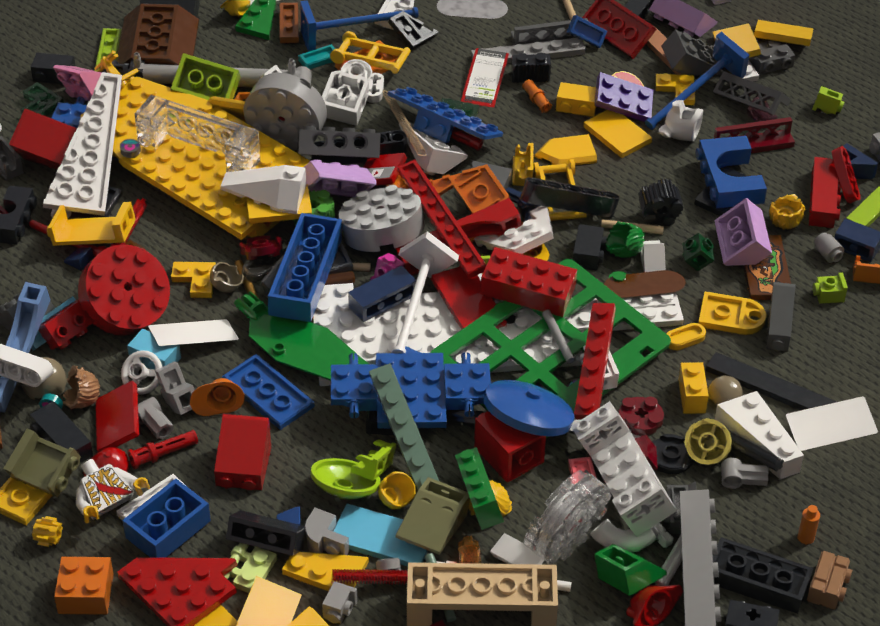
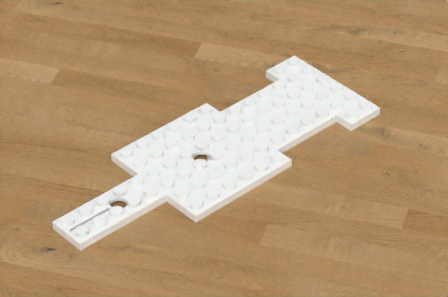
(435, 325)

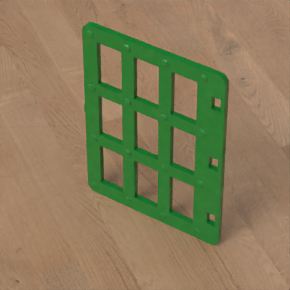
(627, 359)

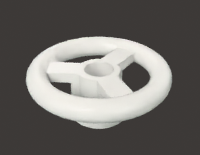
(132, 366)

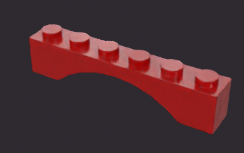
(488, 221)

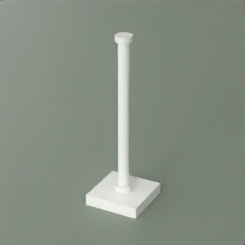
(429, 257)

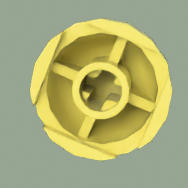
(708, 441)

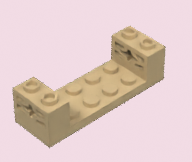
(482, 588)

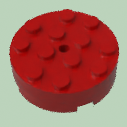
(124, 289)

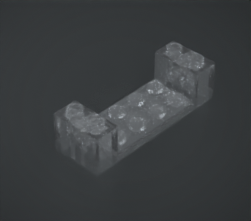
(165, 118)

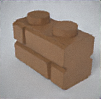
(829, 579)

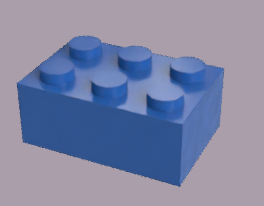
(166, 520)

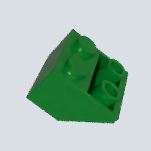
(626, 570)

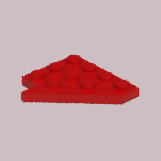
(180, 588)

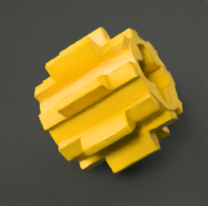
(47, 531)

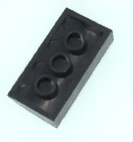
(761, 575)

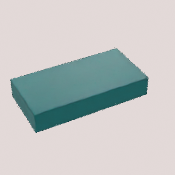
(316, 57)

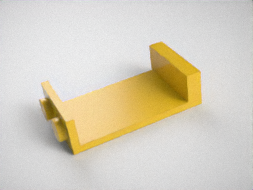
(91, 230)

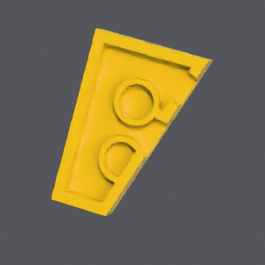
(317, 567)

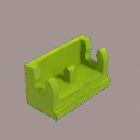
(376, 461)

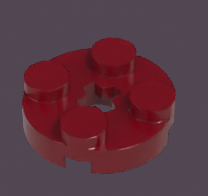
(261, 246)
(645, 406)

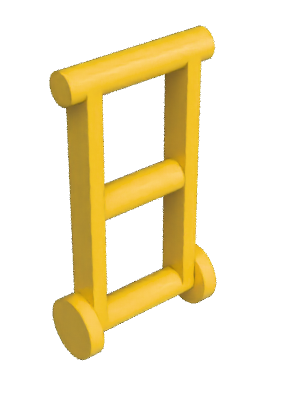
(350, 39)
(569, 168)

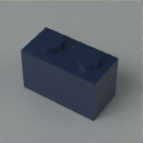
(858, 239)

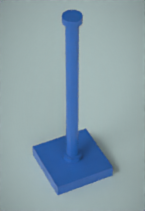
(309, 26)
(728, 56)

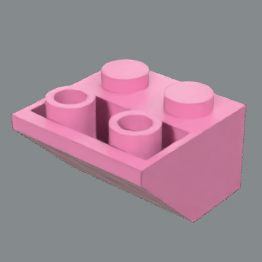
(77, 80)

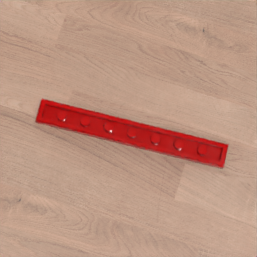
(442, 219)

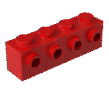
(65, 325)

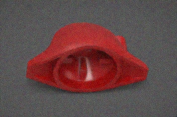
(653, 604)

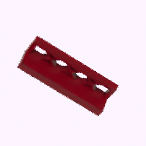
(766, 141)

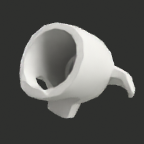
(682, 122)

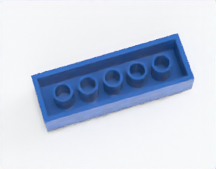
(305, 267)

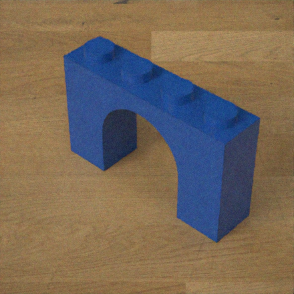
(727, 189)

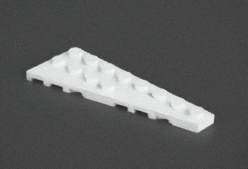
(85, 170)

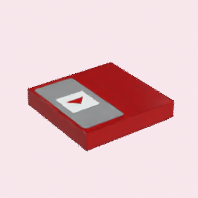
(385, 167)

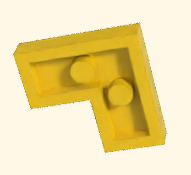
(676, 84)
(198, 274)

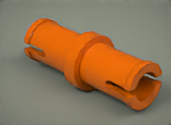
(537, 96)

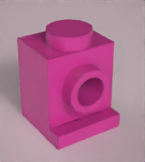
(385, 264)

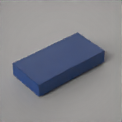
(586, 31)

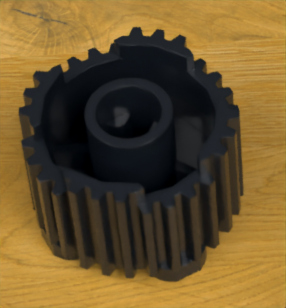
(660, 202)

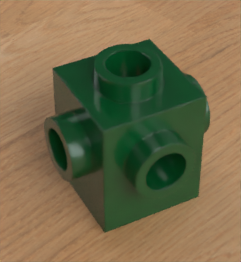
(698, 251)

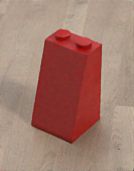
(41, 139)

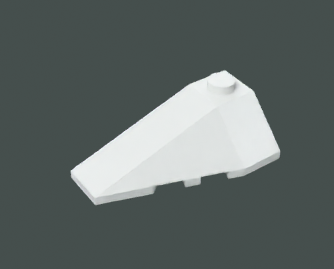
(438, 157)
(275, 186)

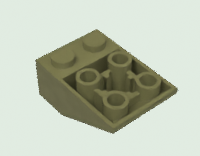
(434, 516)

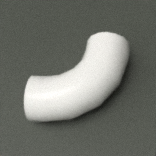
(608, 534)

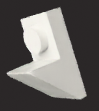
(653, 256)

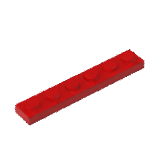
(595, 359)

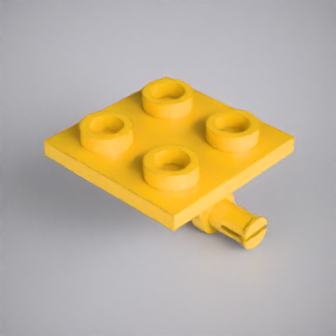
(106, 63)

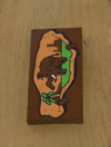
(766, 272)

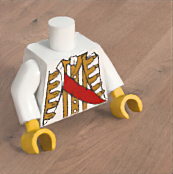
(105, 489)

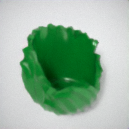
(625, 240)

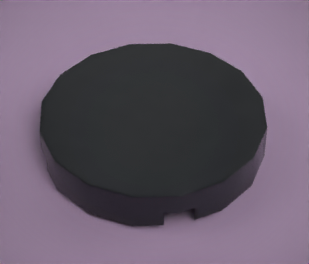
(672, 454)

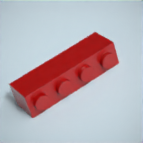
(824, 194)

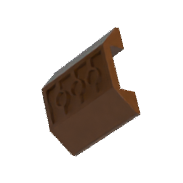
(158, 34)

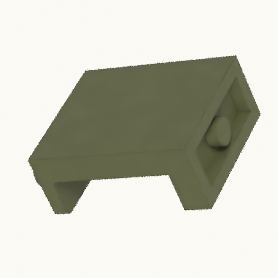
(42, 463)

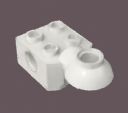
(348, 91)

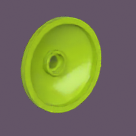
(335, 478)

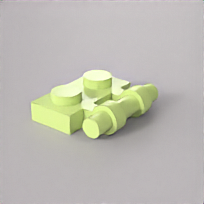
(256, 563)

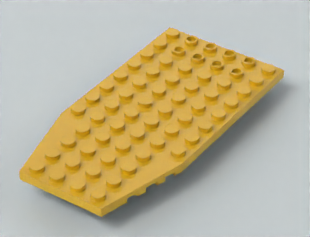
(191, 171)

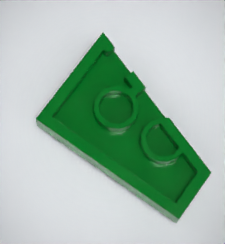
(258, 19)

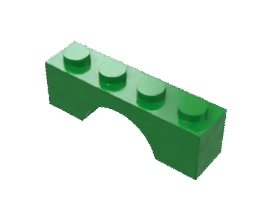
(479, 488)

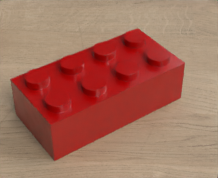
(528, 281)

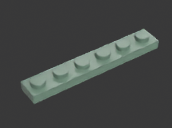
(402, 425)

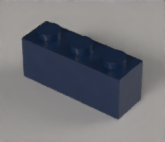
(381, 293)

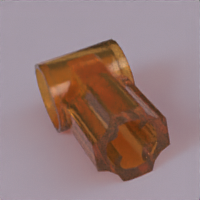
(469, 551)

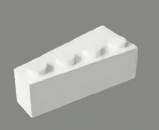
(755, 422)

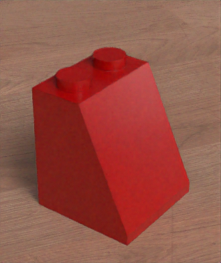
(507, 448)
(242, 452)

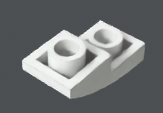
(514, 552)

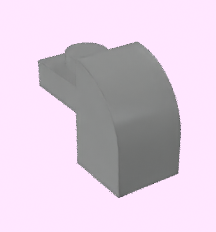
(174, 388)
(321, 535)

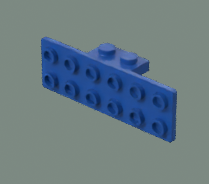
(439, 120)

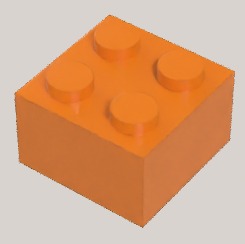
(84, 585)

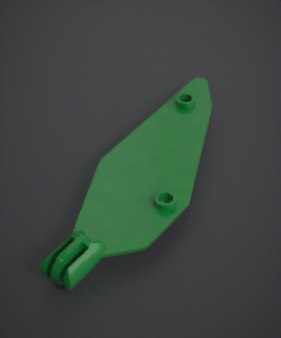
(294, 341)

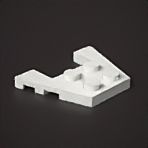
(524, 238)

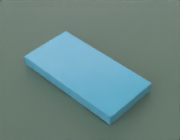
(375, 535)

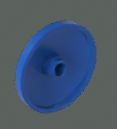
(528, 408)

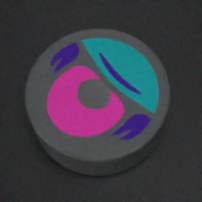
(130, 148)

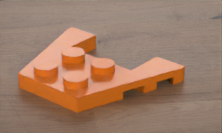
(475, 186)

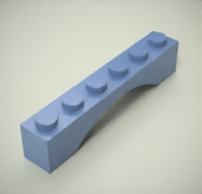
(27, 320)

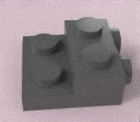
(773, 57)

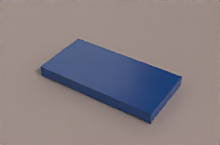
(270, 391)

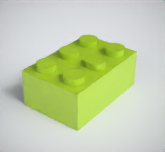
(205, 78)

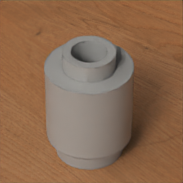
(829, 247)

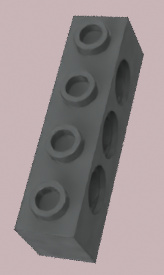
(370, 149)

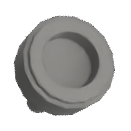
(389, 563)

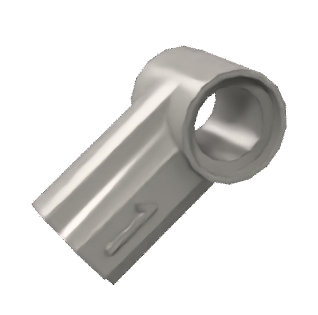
(152, 416)
(736, 473)

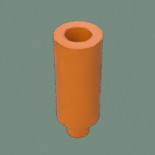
(809, 525)

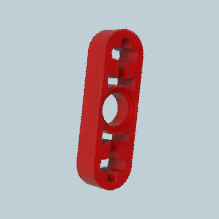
(846, 174)

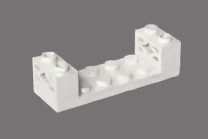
(624, 468)

